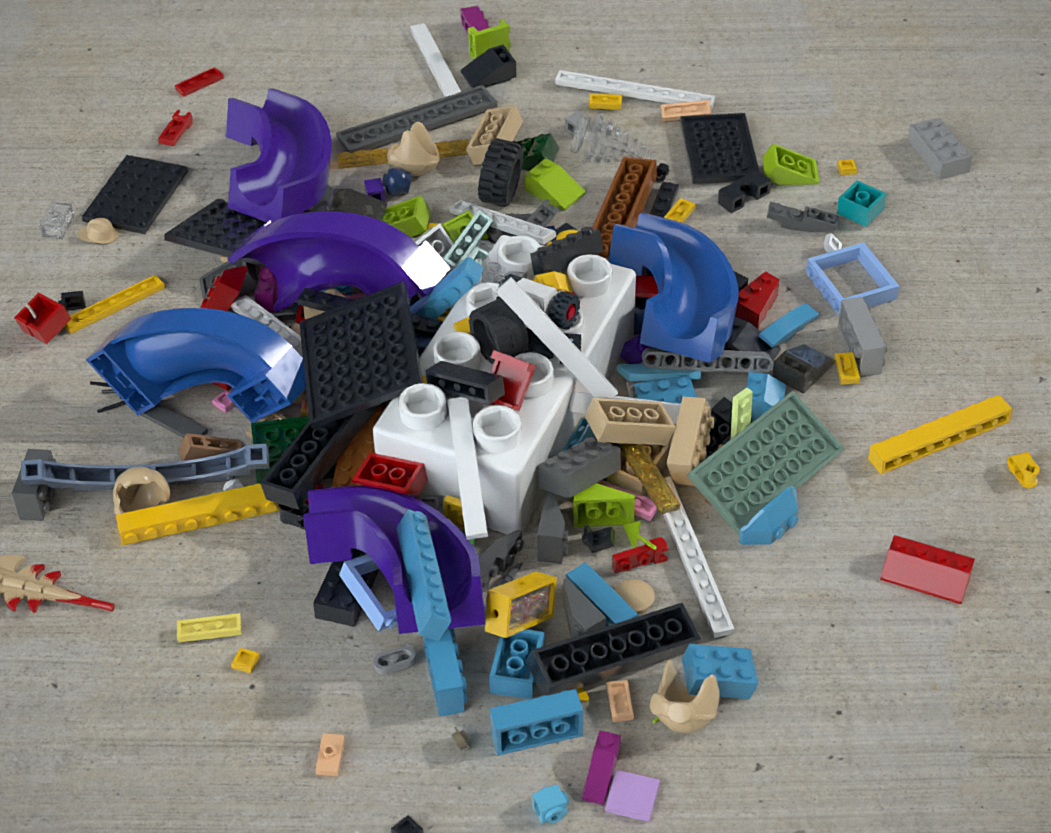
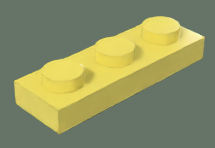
(209, 627)

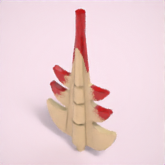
(24, 584)

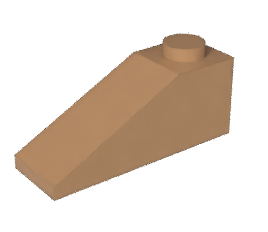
(202, 446)

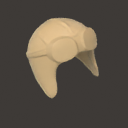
(415, 152)
(683, 711)

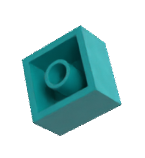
(861, 203)

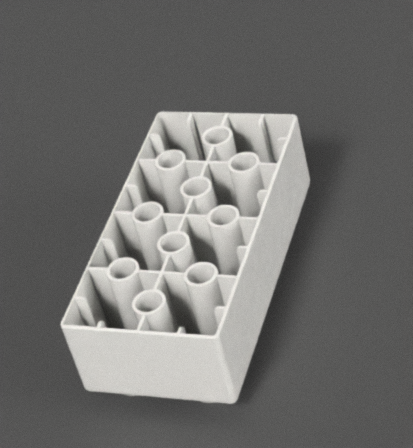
(508, 440)

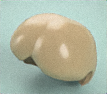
(139, 489)

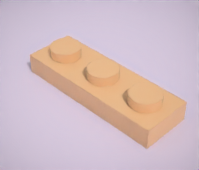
(673, 111)

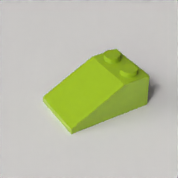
(789, 167)
(553, 183)
(409, 216)
(602, 507)

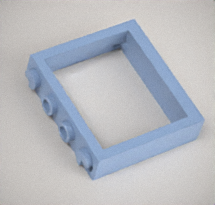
(888, 286)
(351, 576)

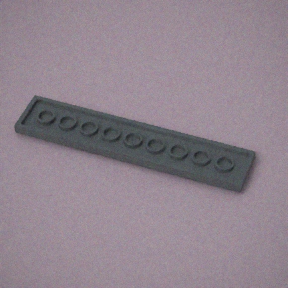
(429, 114)

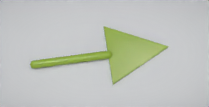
(632, 532)

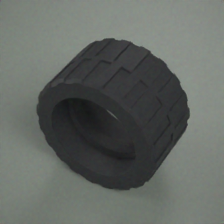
(498, 329)

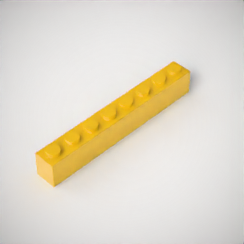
(939, 434)
(193, 514)

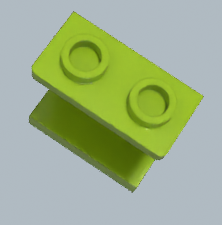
(488, 38)

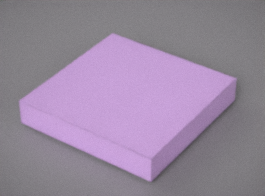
(632, 795)

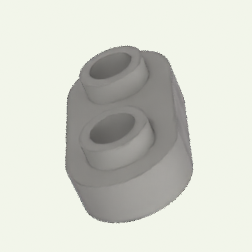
(394, 660)

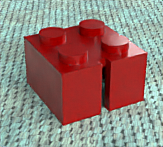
(49, 318)

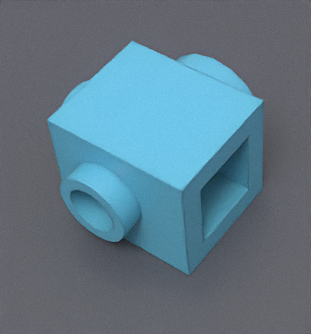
(550, 804)

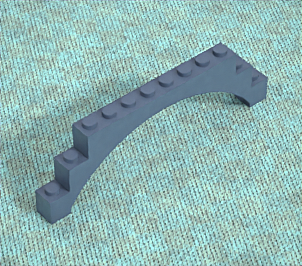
(103, 477)

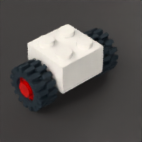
(558, 306)

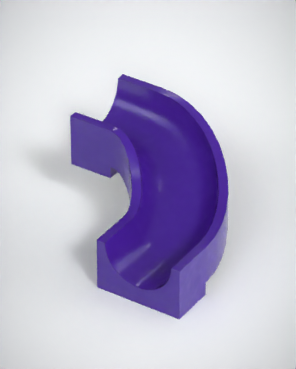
(292, 161)
(340, 250)
(368, 521)

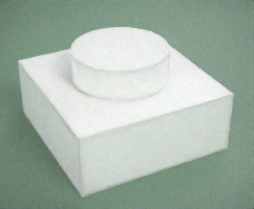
(831, 243)

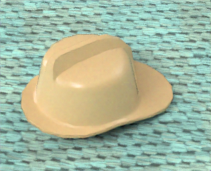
(98, 231)

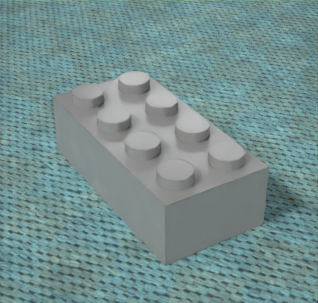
(939, 148)
(862, 336)

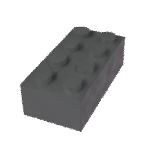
(578, 467)

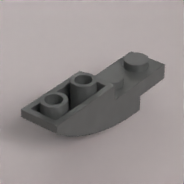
(808, 220)
(499, 556)

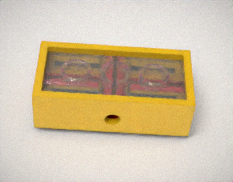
(520, 604)

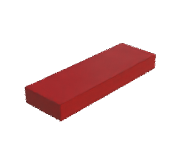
(199, 81)

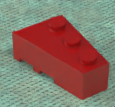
(757, 299)

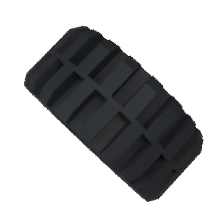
(500, 172)

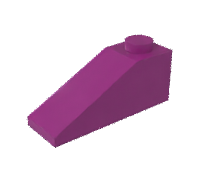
(602, 767)

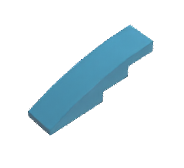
(787, 325)

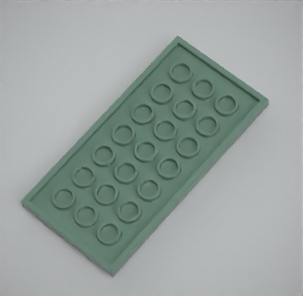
(765, 459)

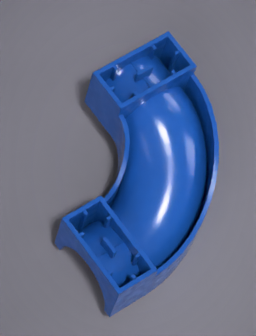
(693, 281)
(198, 347)

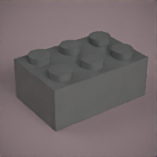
(33, 500)

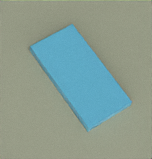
(640, 372)

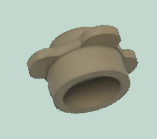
(461, 738)

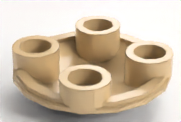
(636, 594)

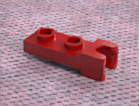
(175, 128)
(640, 556)

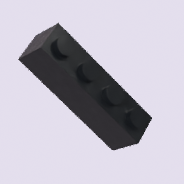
(561, 252)
(466, 382)

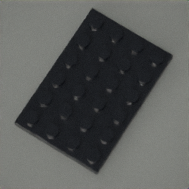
(718, 147)
(136, 193)

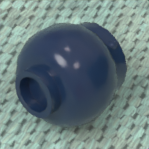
(397, 181)

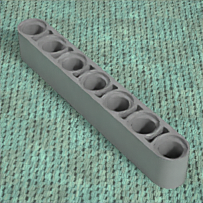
(716, 365)

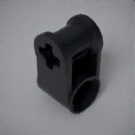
(293, 516)

